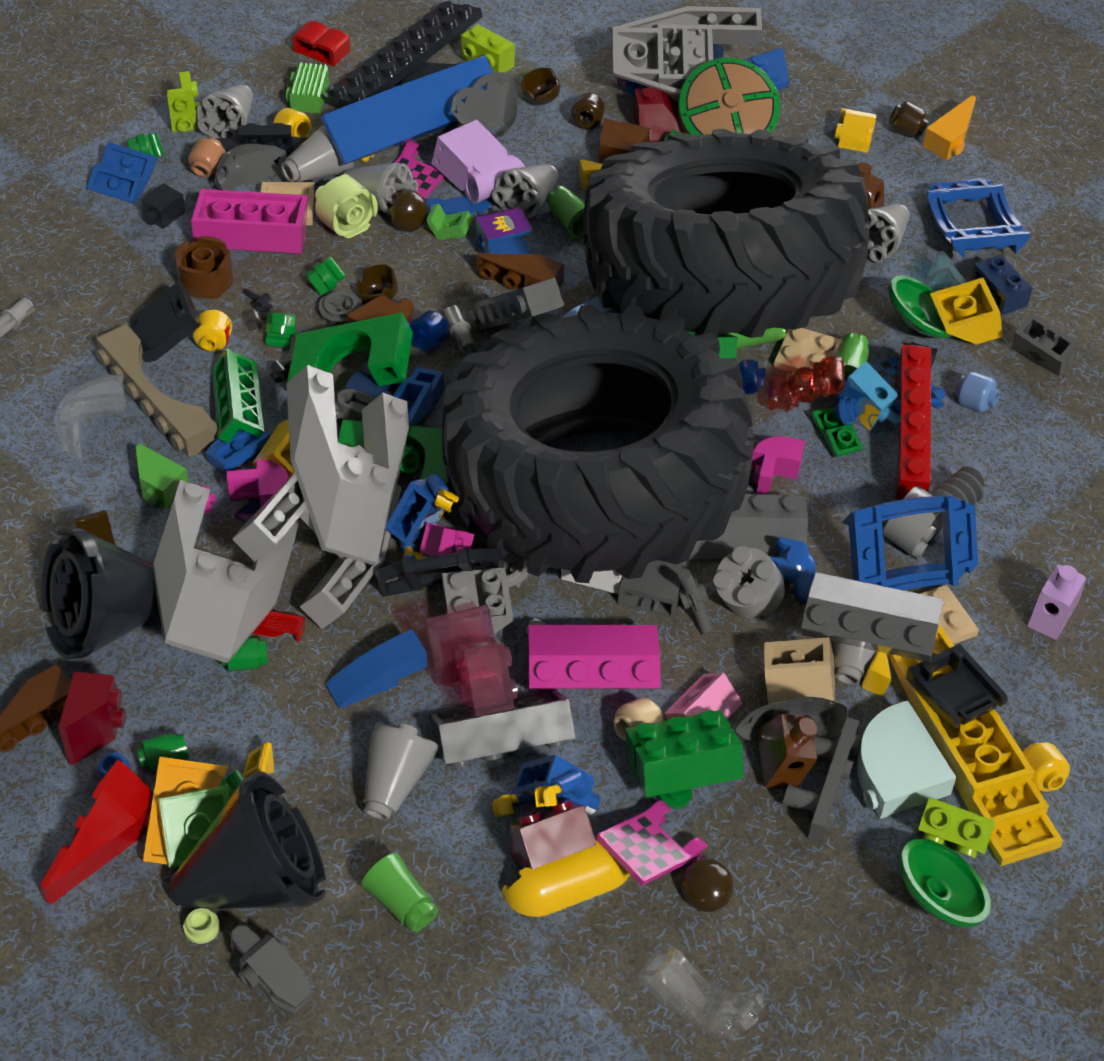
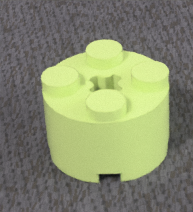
(345, 206)

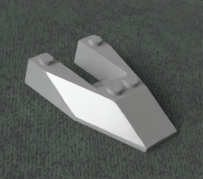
(673, 44)
(342, 486)
(343, 579)
(206, 599)

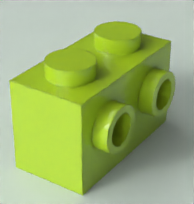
(483, 42)

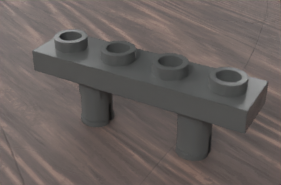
(821, 803)

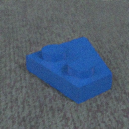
(774, 65)
(240, 449)

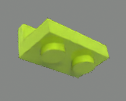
(182, 105)
(957, 826)

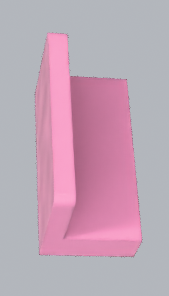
(709, 692)

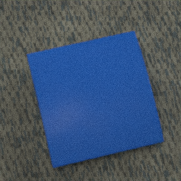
(122, 173)

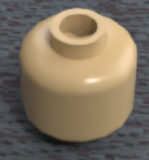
(634, 713)

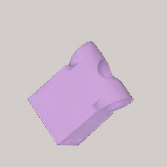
(472, 160)

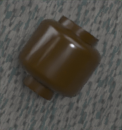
(587, 111)
(908, 119)

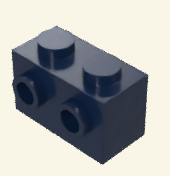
(1004, 282)

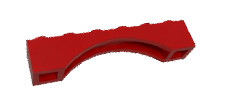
(914, 442)

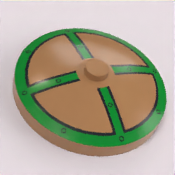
(728, 97)

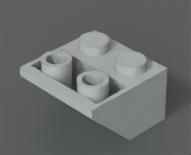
(479, 588)

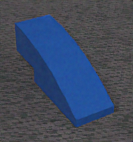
(421, 393)
(378, 669)

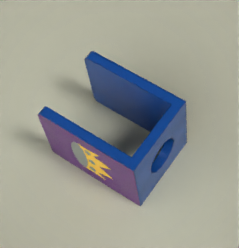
(503, 232)

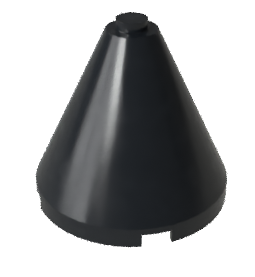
(94, 592)
(252, 855)

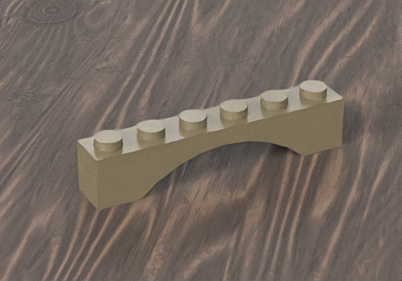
(186, 424)

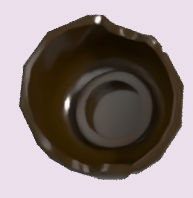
(541, 86)
(408, 210)
(376, 282)
(707, 885)

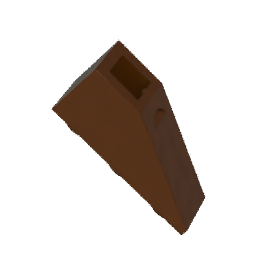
(519, 269)
(34, 707)

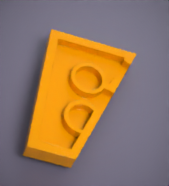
(176, 778)

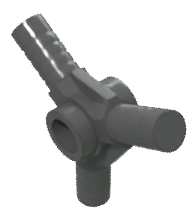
(694, 596)

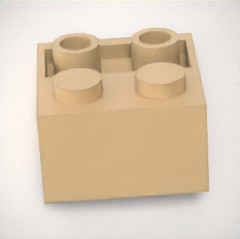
(799, 669)

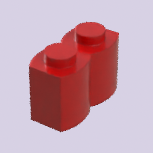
(321, 43)

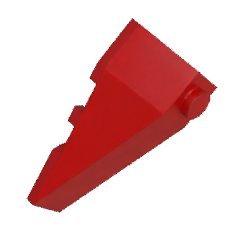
(111, 826)

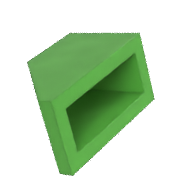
(158, 476)

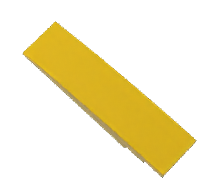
(988, 771)

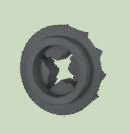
(337, 299)

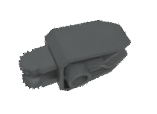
(270, 970)

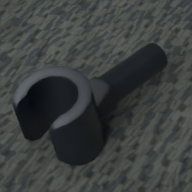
(261, 302)
(280, 371)

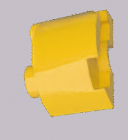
(855, 130)

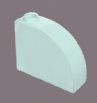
(900, 763)

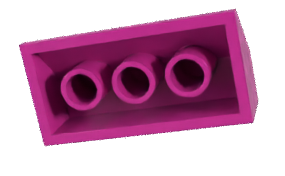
(252, 220)
(593, 657)

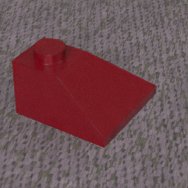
(656, 111)

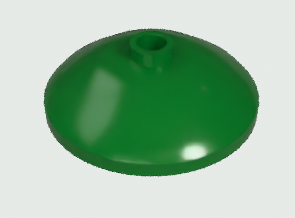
(914, 306)
(943, 883)

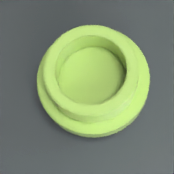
(201, 926)

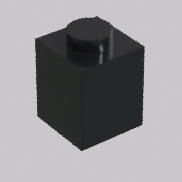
(162, 206)

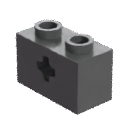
(1045, 344)

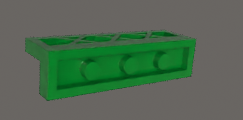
(229, 394)

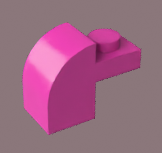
(776, 457)
(257, 482)
(444, 540)

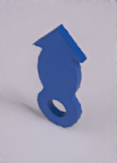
(459, 204)

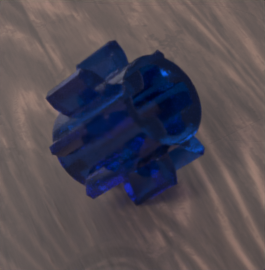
(752, 376)

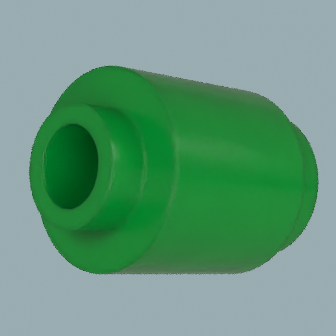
(249, 656)
(161, 746)

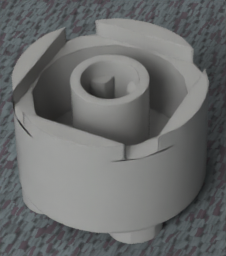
(915, 530)
(734, 580)

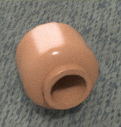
(205, 156)

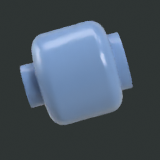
(977, 391)

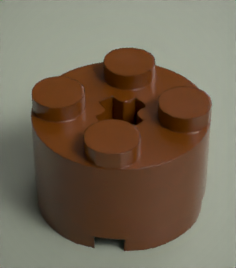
(204, 267)

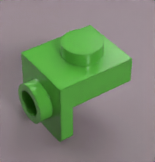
(448, 225)

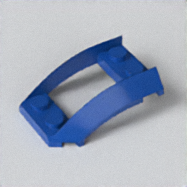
(1007, 229)
(958, 538)

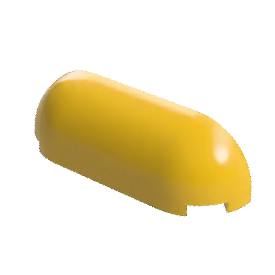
(565, 882)

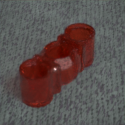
(806, 384)

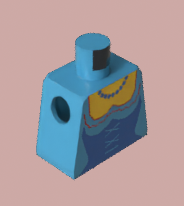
(873, 398)

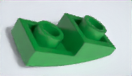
(838, 437)

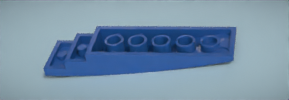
(401, 112)

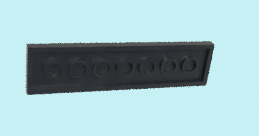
(403, 54)

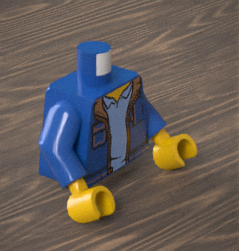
(421, 503)
(546, 783)

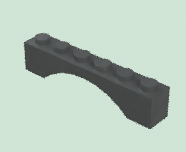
(516, 305)

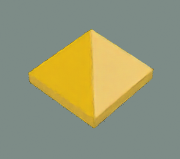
(265, 763)

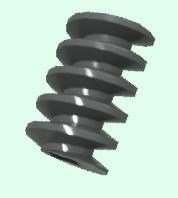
(964, 485)

